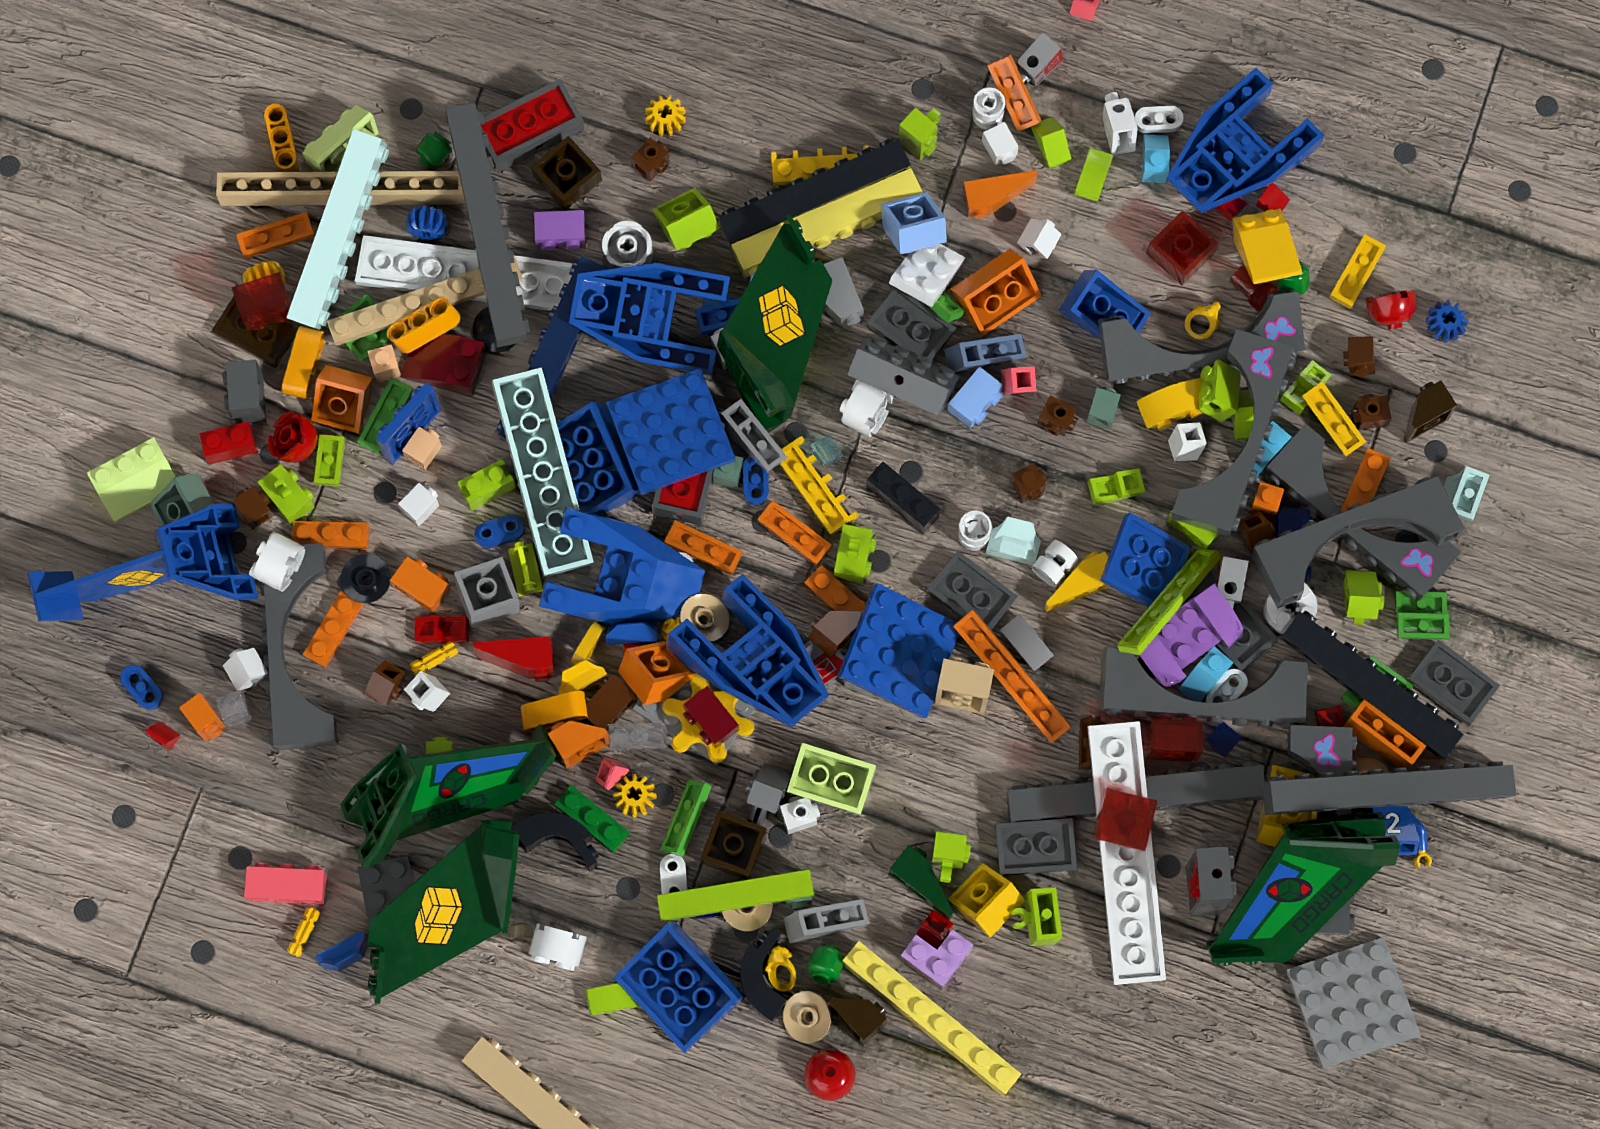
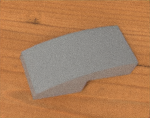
(1026, 642)

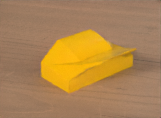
(581, 677)

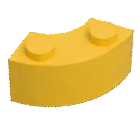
(1171, 404)

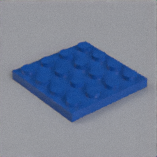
(671, 431)
(899, 650)

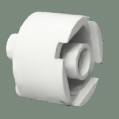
(625, 235)
(865, 408)
(277, 561)
(1278, 618)
(557, 946)

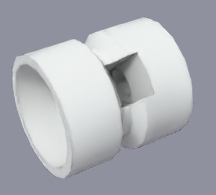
(988, 108)
(974, 530)
(1048, 569)

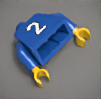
(1408, 831)

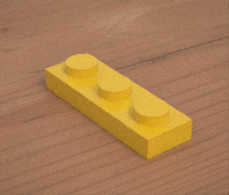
(1357, 271)
(1333, 419)

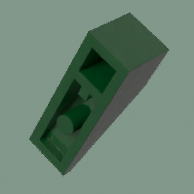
(918, 876)

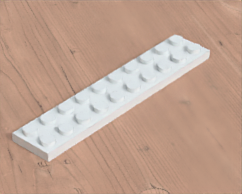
(417, 265)
(1127, 873)

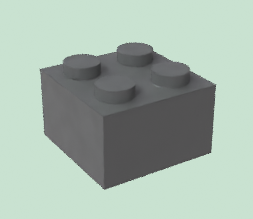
(245, 391)

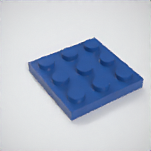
(416, 413)
(1143, 560)

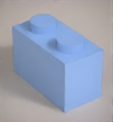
(975, 398)

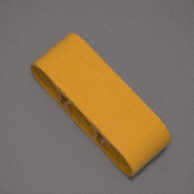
(280, 129)
(423, 325)
(303, 362)
(552, 710)

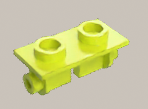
(525, 569)

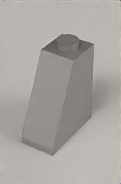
(842, 301)

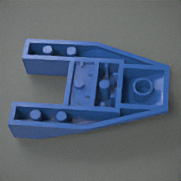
(1228, 157)
(635, 309)
(637, 577)
(763, 667)

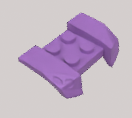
(1190, 633)

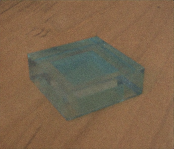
(825, 451)

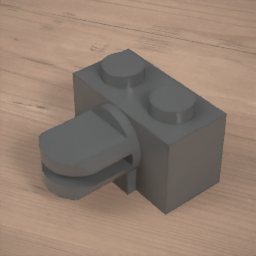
(767, 791)

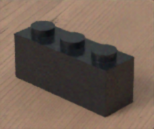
(903, 497)

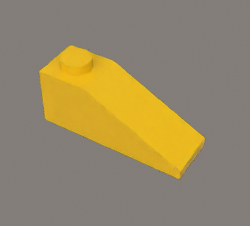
(1081, 582)

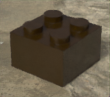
(566, 173)
(733, 845)

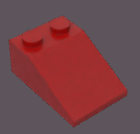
(523, 656)

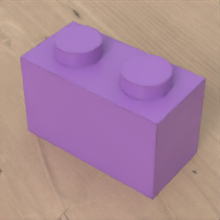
(560, 229)

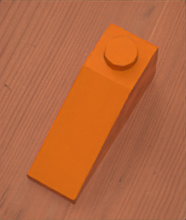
(992, 193)

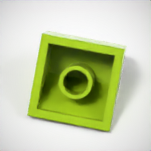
(686, 219)

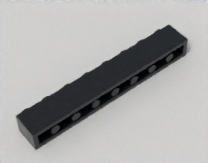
(815, 191)
(1368, 683)

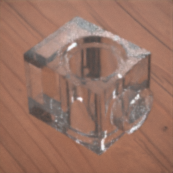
(233, 709)

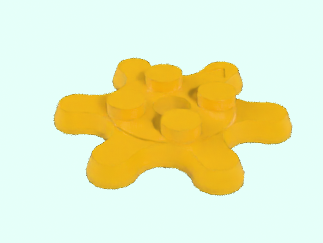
(689, 734)

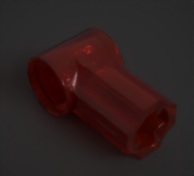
(1255, 293)

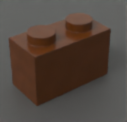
(609, 702)

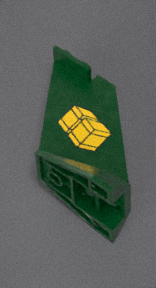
(776, 326)
(446, 909)

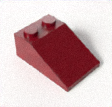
(447, 363)

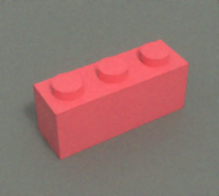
(285, 884)

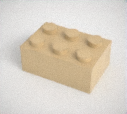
(964, 685)

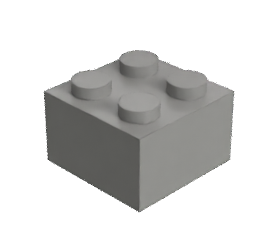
(486, 592)

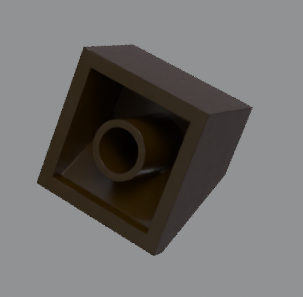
(1430, 409)
(859, 1017)

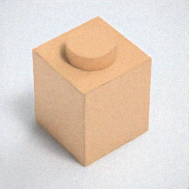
(384, 363)
(422, 447)

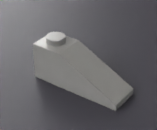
(751, 436)
(825, 920)

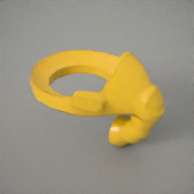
(1211, 312)
(779, 956)

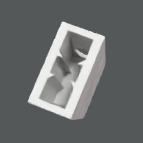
(1119, 124)

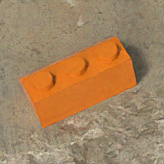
(996, 291)

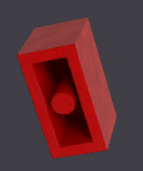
(228, 443)

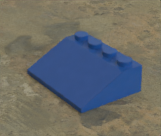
(596, 460)
(679, 986)

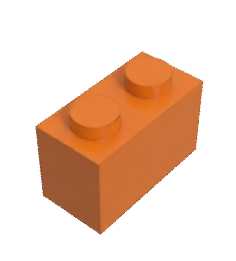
(420, 584)
(202, 717)

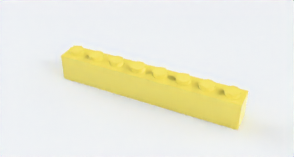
(831, 220)
(931, 1019)

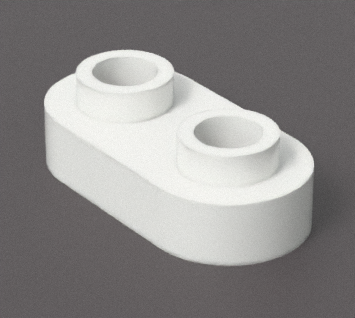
(1157, 117)
(1223, 689)
(675, 878)

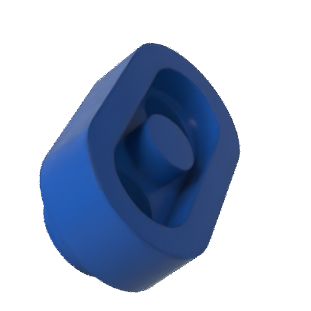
(753, 482)
(499, 531)
(142, 688)

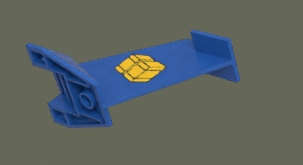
(192, 552)

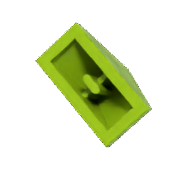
(1052, 142)
(1244, 418)

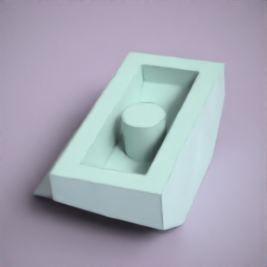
(1466, 491)
(1014, 541)

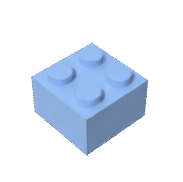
(913, 223)

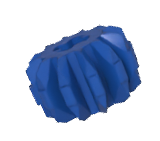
(427, 223)
(1440, 314)

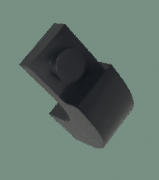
(557, 826)
(758, 994)

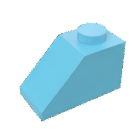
(1155, 158)
(1276, 442)
(1205, 675)

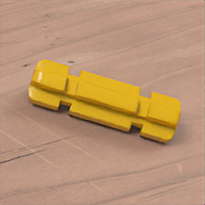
(434, 658)
(303, 932)

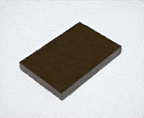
(264, 344)

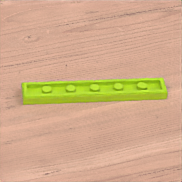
(1168, 601)
(735, 895)

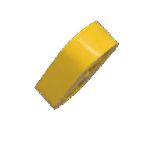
(589, 643)

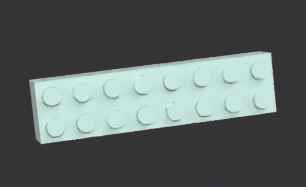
(338, 229)
(540, 469)

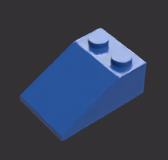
(1099, 298)

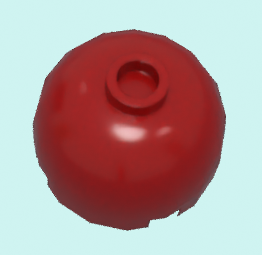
(1392, 308)
(293, 438)
(829, 1074)

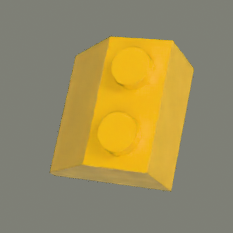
(986, 899)

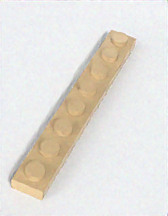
(384, 314)

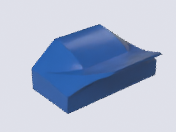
(715, 315)
(631, 632)
(344, 953)

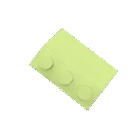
(328, 150)
(132, 479)
(831, 778)

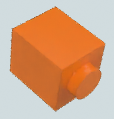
(1267, 500)

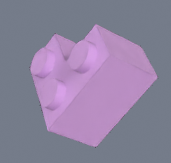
(939, 964)

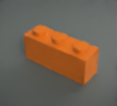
(1384, 736)

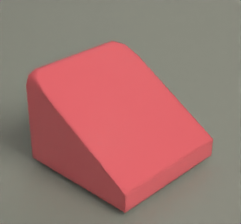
(1084, 9)
(610, 772)

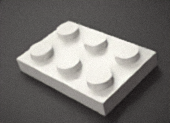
(927, 272)

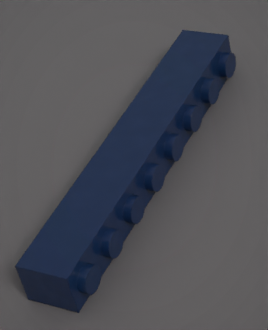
(560, 337)

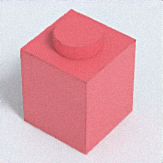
(1018, 380)

